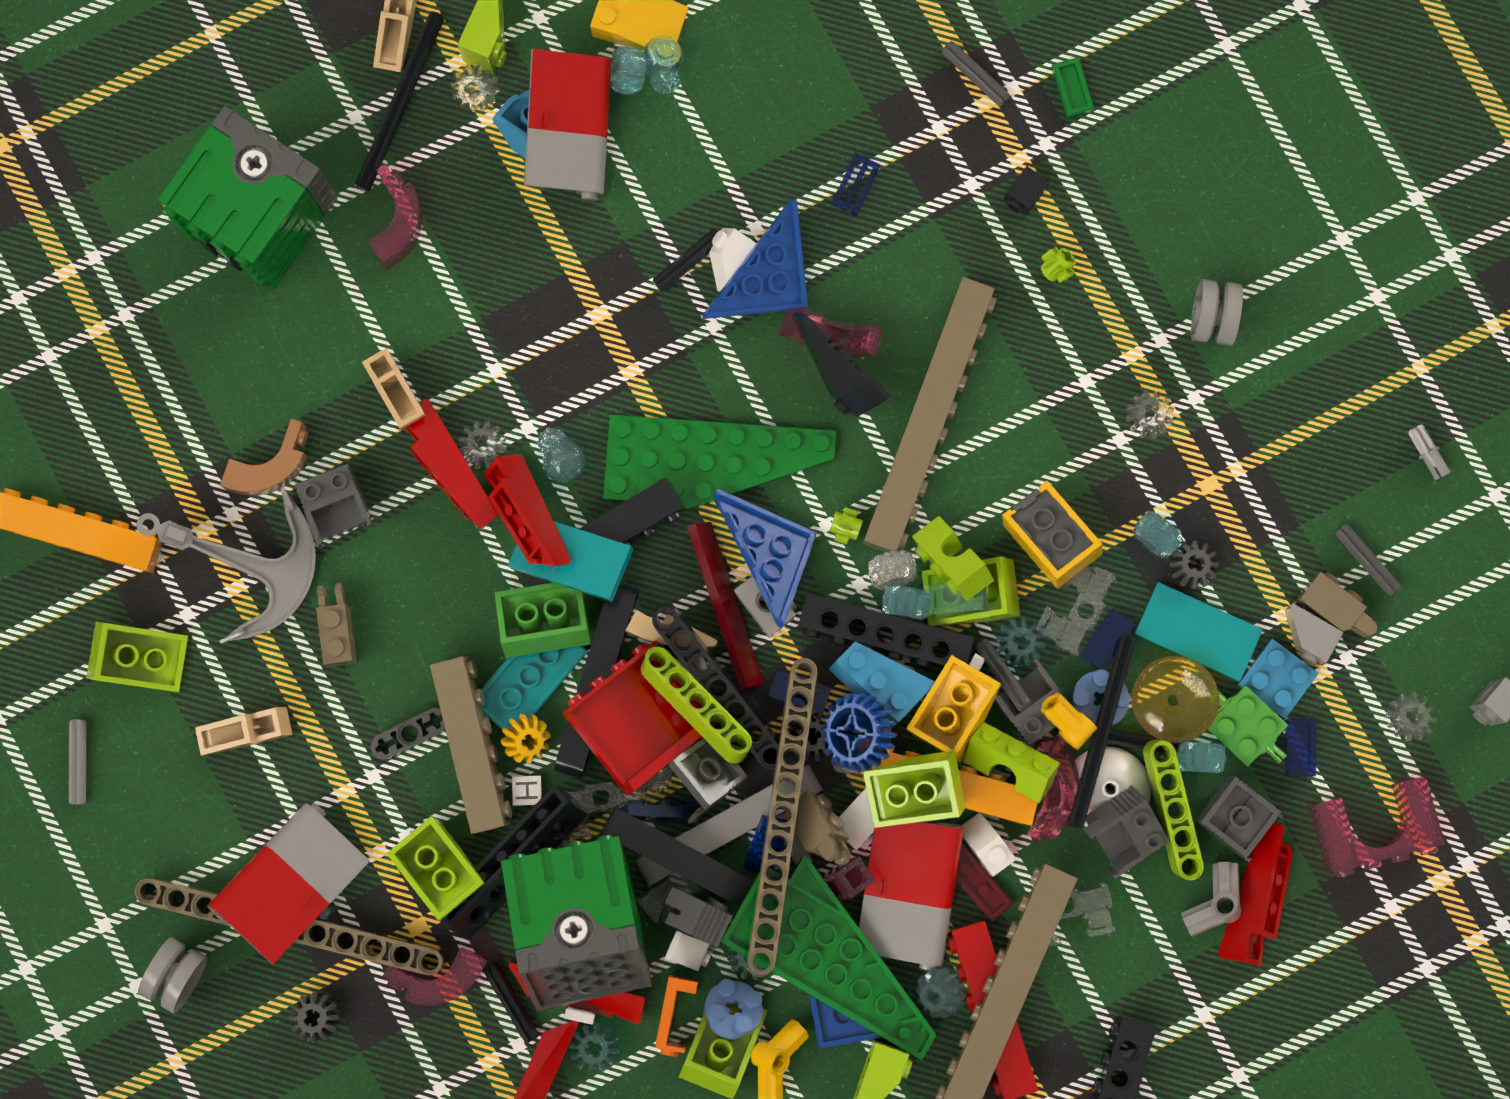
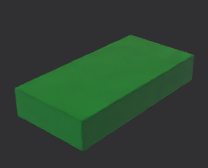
(1072, 88)

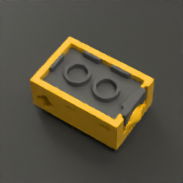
(1052, 534)

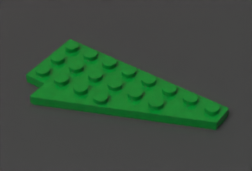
(706, 456)
(831, 958)

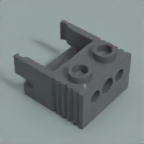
(333, 503)
(1030, 723)
(704, 775)
(1237, 816)
(1126, 830)
(694, 915)

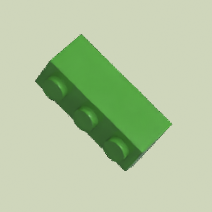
(541, 619)

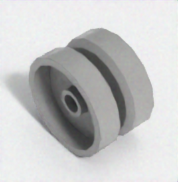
(1216, 312)
(172, 975)

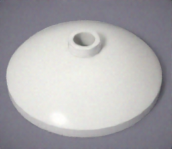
(1121, 771)

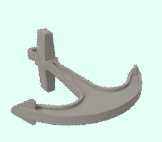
(285, 577)

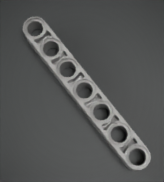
(728, 824)

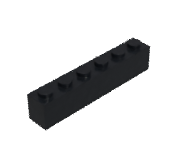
(634, 517)

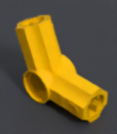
(1073, 725)
(774, 1058)

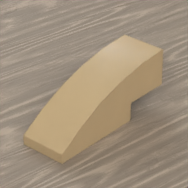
(394, 34)
(393, 388)
(642, 628)
(243, 730)

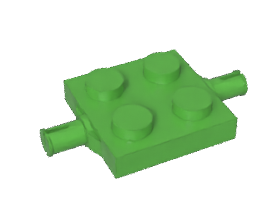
(1248, 726)

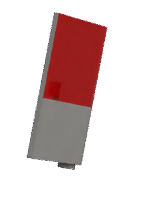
(567, 122)
(288, 882)
(913, 891)

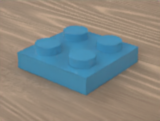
(1278, 678)

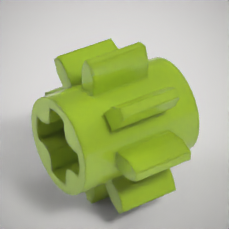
(1058, 264)
(846, 525)

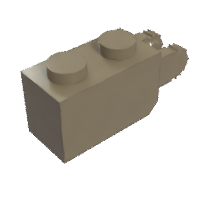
(1336, 606)
(335, 629)
(820, 828)

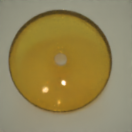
(1195, 695)

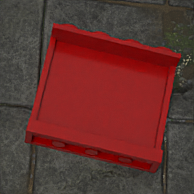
(631, 723)

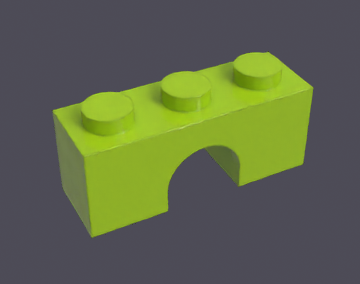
(963, 573)
(1032, 768)

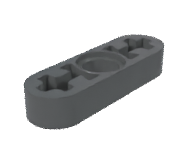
(387, 735)

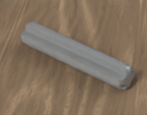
(77, 761)

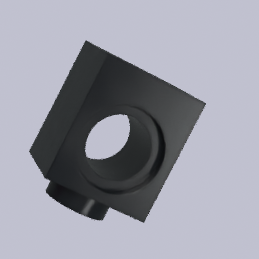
(1026, 191)

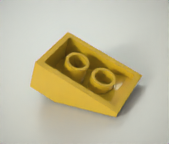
(637, 21)
(954, 708)

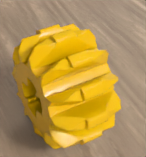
(518, 731)

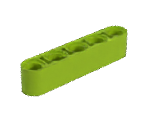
(697, 718)
(1182, 820)

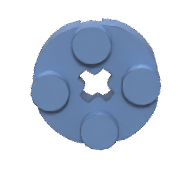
(1084, 696)
(729, 993)

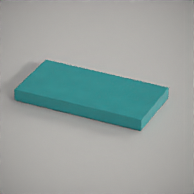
(594, 566)
(1198, 632)
(527, 683)

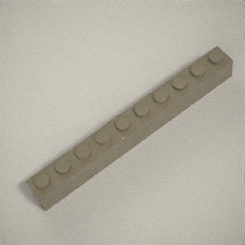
(929, 415)
(1009, 985)

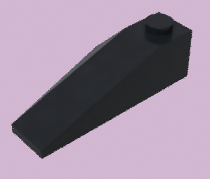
(850, 386)

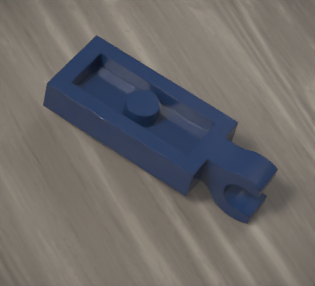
(660, 812)

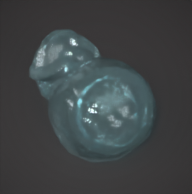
(663, 63)
(561, 457)

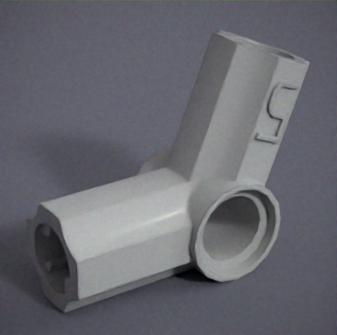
(1224, 889)

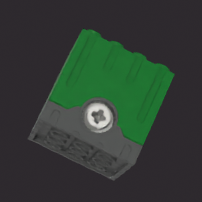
(248, 198)
(575, 923)

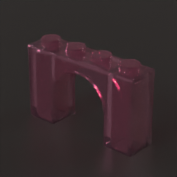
(1417, 830)

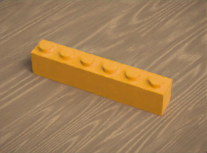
(77, 532)
(984, 794)

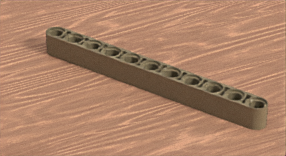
(780, 830)
(333, 931)

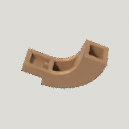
(272, 475)

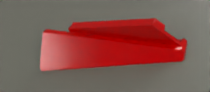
(448, 468)
(524, 511)
(1260, 900)
(624, 1005)
(546, 1061)

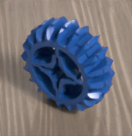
(867, 716)

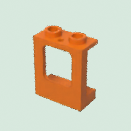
(674, 984)

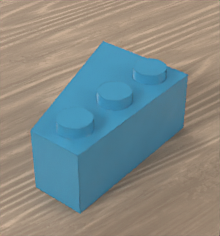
(879, 676)

